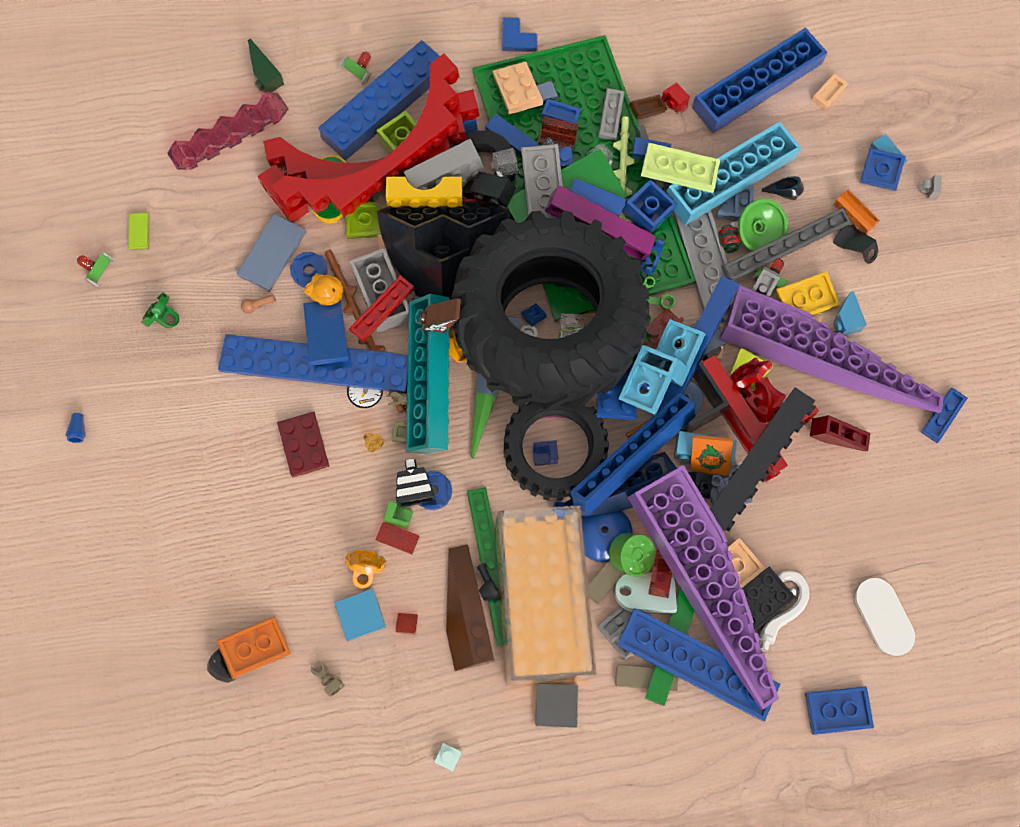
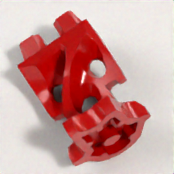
(765, 398)

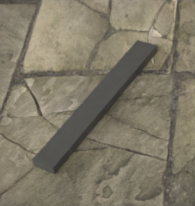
(786, 245)

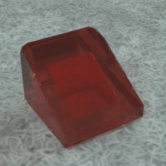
(406, 623)

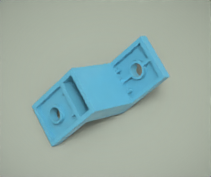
(662, 366)

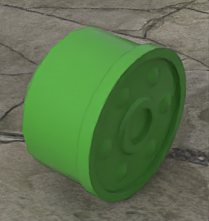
(632, 554)

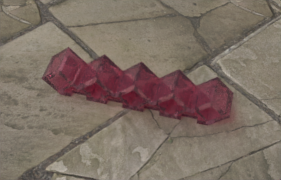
(228, 131)

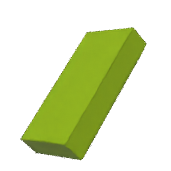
(138, 231)

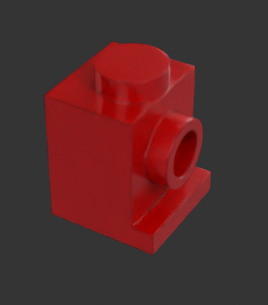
(676, 98)

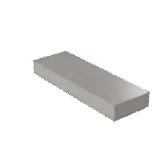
(611, 114)

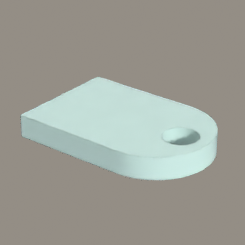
(641, 599)

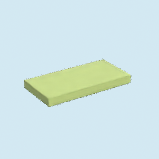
(680, 167)

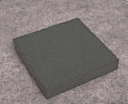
(556, 705)

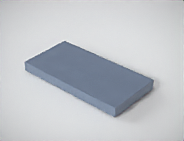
(271, 252)

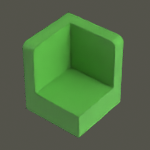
(398, 516)

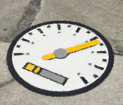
(364, 397)

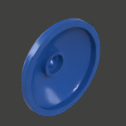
(598, 543)

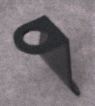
(855, 240)

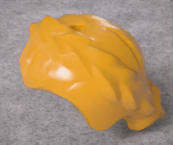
(321, 289)

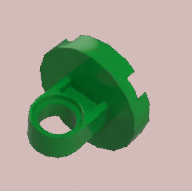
(158, 311)

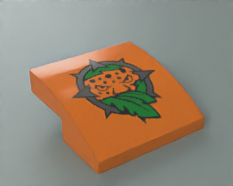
(711, 455)

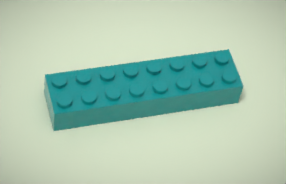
(427, 382)

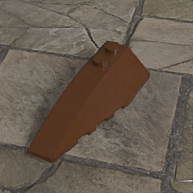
(465, 615)

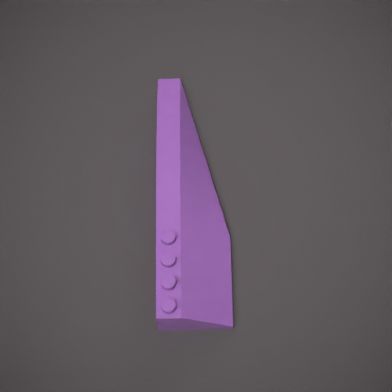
(813, 348)
(705, 571)

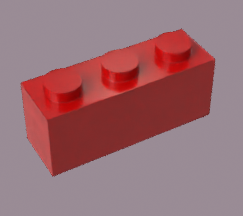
(269, 178)

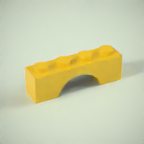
(446, 193)

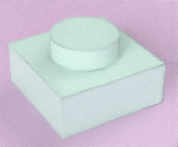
(448, 757)

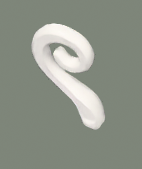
(771, 628)

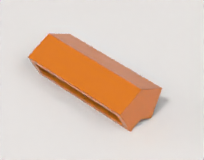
(857, 211)

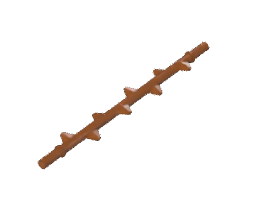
(352, 308)

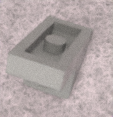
(766, 282)

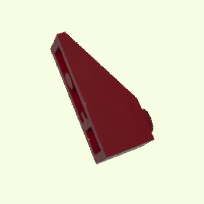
(839, 433)

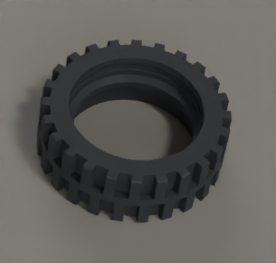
(541, 484)

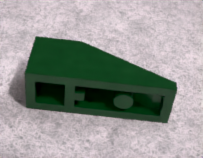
(265, 73)

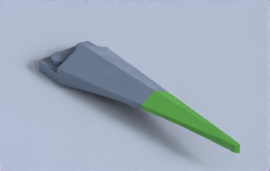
(484, 402)

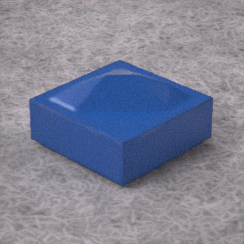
(534, 314)

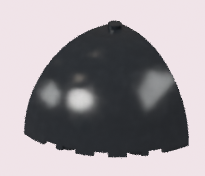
(432, 241)

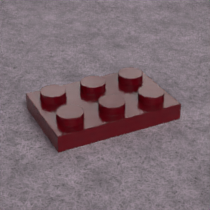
(303, 444)

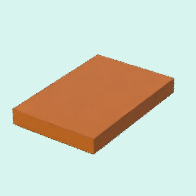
(253, 647)

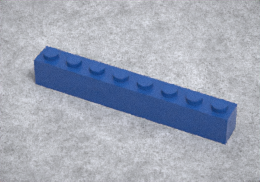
(633, 454)

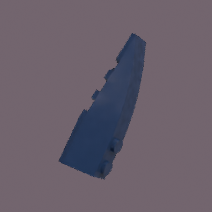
(649, 472)

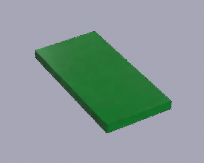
(591, 169)

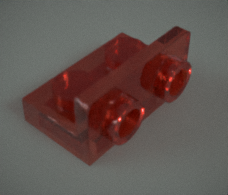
(659, 324)

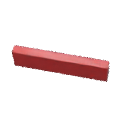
(381, 308)

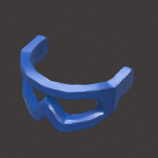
(657, 247)

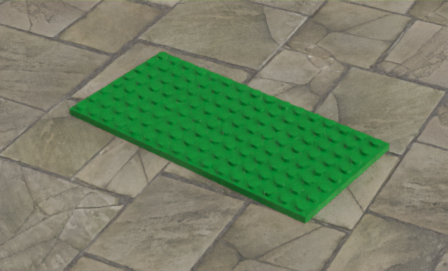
(581, 79)

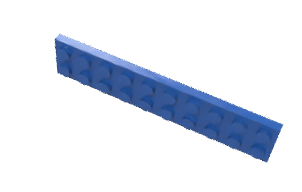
(291, 362)

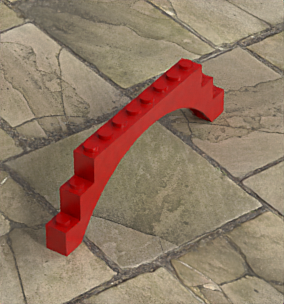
(309, 167)
(355, 189)

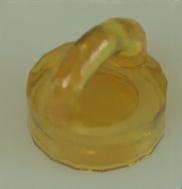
(373, 442)

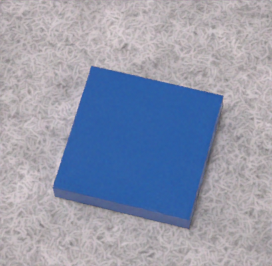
(882, 169)

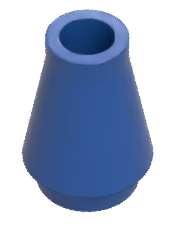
(76, 430)

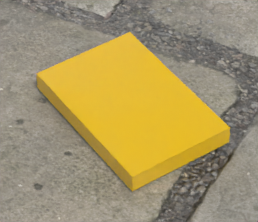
(810, 294)

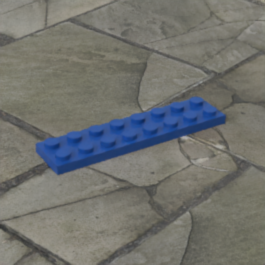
(688, 661)

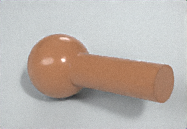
(249, 306)

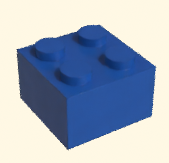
(649, 207)

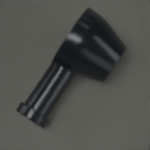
(488, 590)

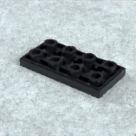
(766, 596)

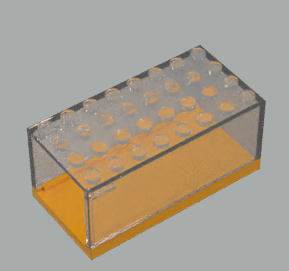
(544, 596)

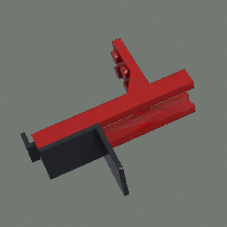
(731, 405)

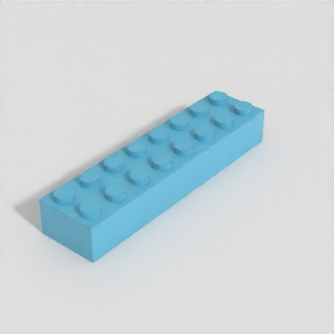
(738, 171)

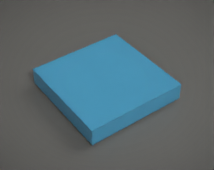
(360, 615)

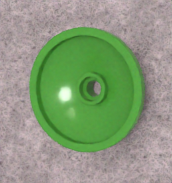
(770, 220)

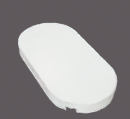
(884, 617)

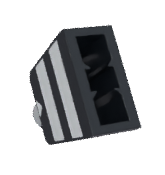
(413, 486)

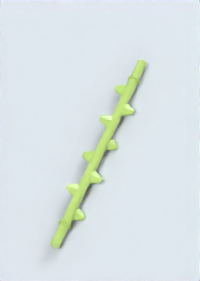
(625, 160)

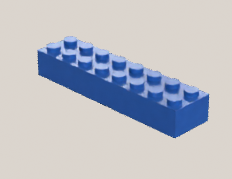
(759, 80)
(379, 102)

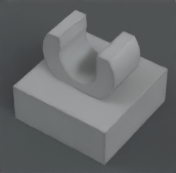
(932, 187)

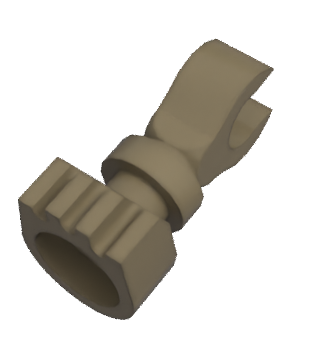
(398, 399)
(332, 686)

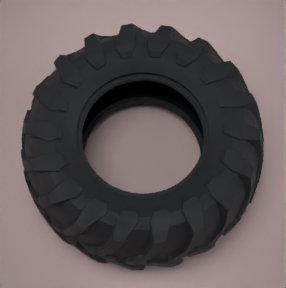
(558, 253)

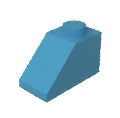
(849, 317)

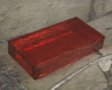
(397, 538)

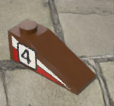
(440, 316)

